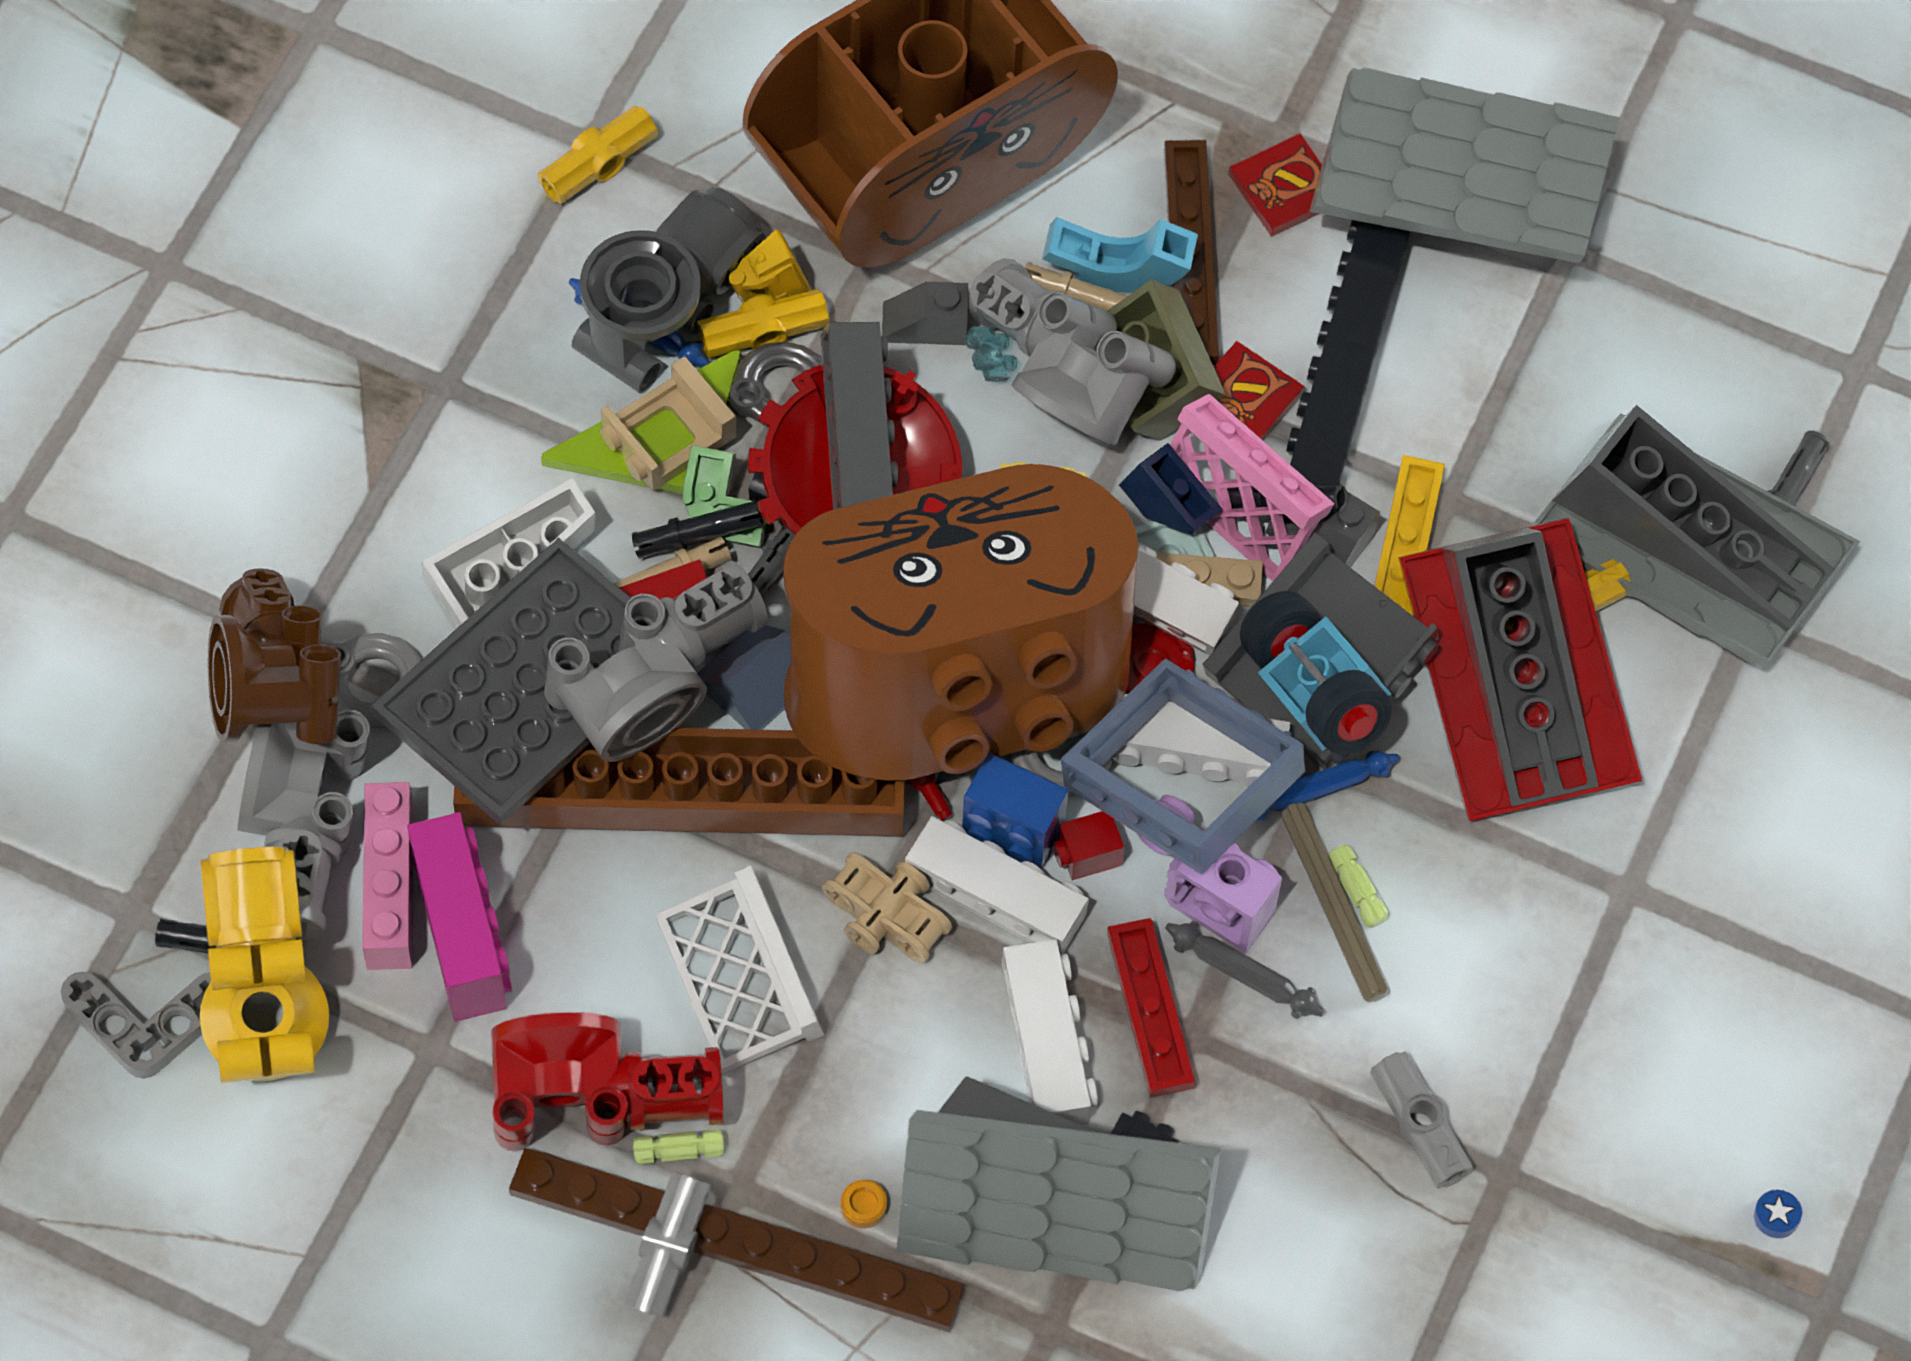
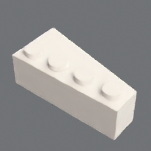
(487, 559)

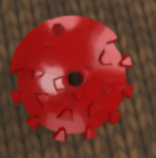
(797, 450)

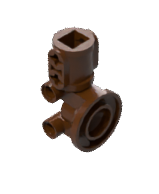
(270, 662)

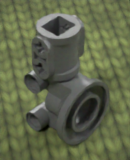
(667, 272)

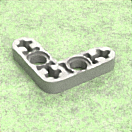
(135, 1033)

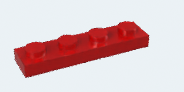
(1150, 1007)

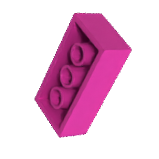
(460, 916)

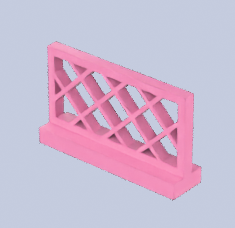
(1254, 466)

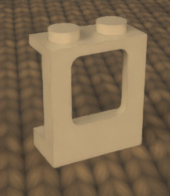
(691, 402)

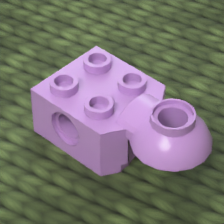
(1231, 897)

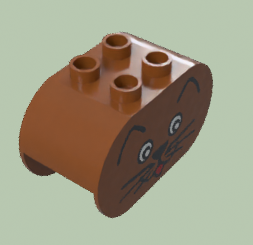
(923, 114)
(959, 621)

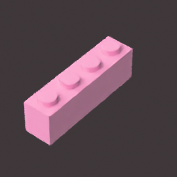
(387, 876)

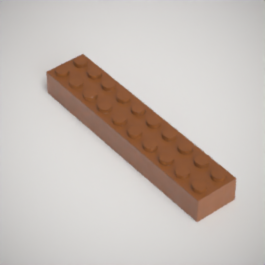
(709, 785)

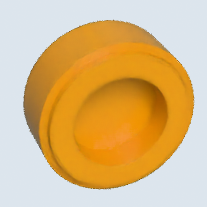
(863, 1204)

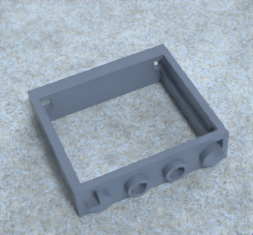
(1157, 824)

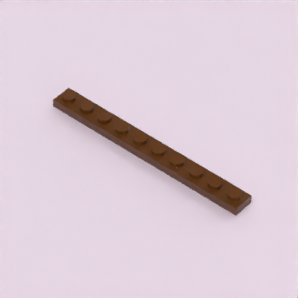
(743, 1241)

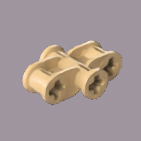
(887, 907)

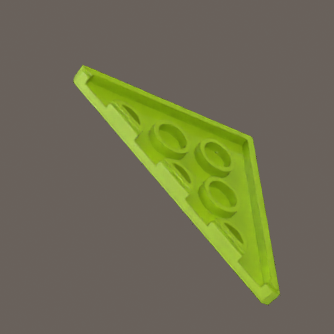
(659, 436)

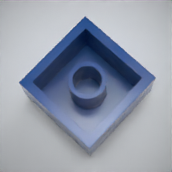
(1014, 810)

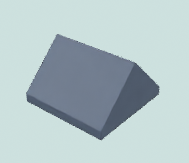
(750, 677)

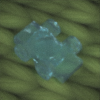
(988, 353)

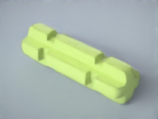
(1358, 886)
(678, 1146)

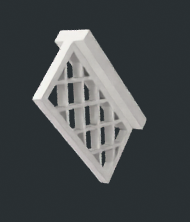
(774, 954)

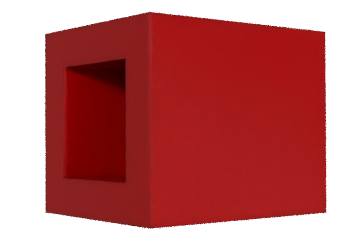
(1089, 845)

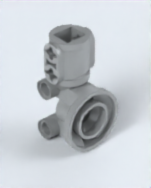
(1059, 334)
(652, 678)
(286, 806)

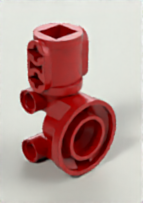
(578, 1061)

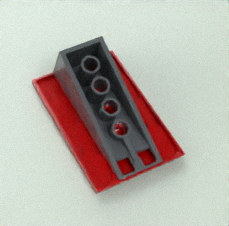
(1529, 707)

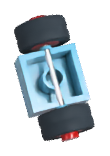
(1316, 673)

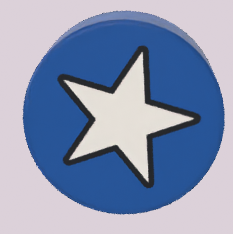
(1777, 1213)

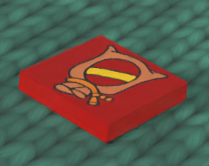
(1279, 183)
(1255, 389)

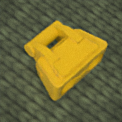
(769, 271)

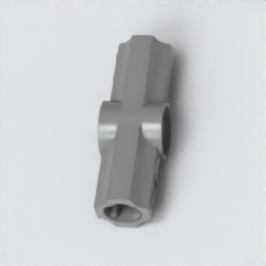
(1433, 1143)
(667, 1244)

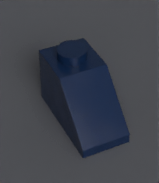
(1169, 492)

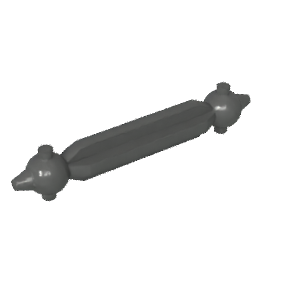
(1244, 969)

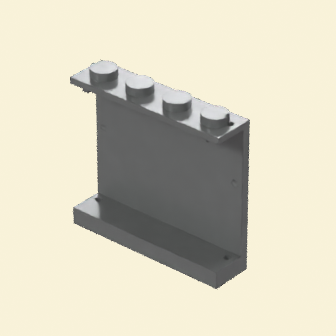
(1369, 620)

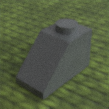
(927, 314)
(1349, 530)

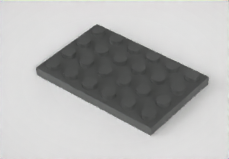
(480, 697)

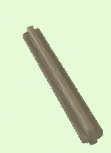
(1334, 902)

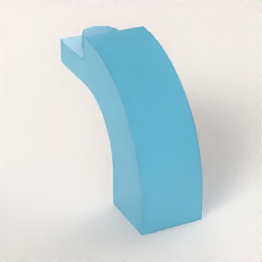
(1121, 263)

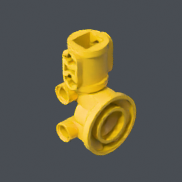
(254, 925)

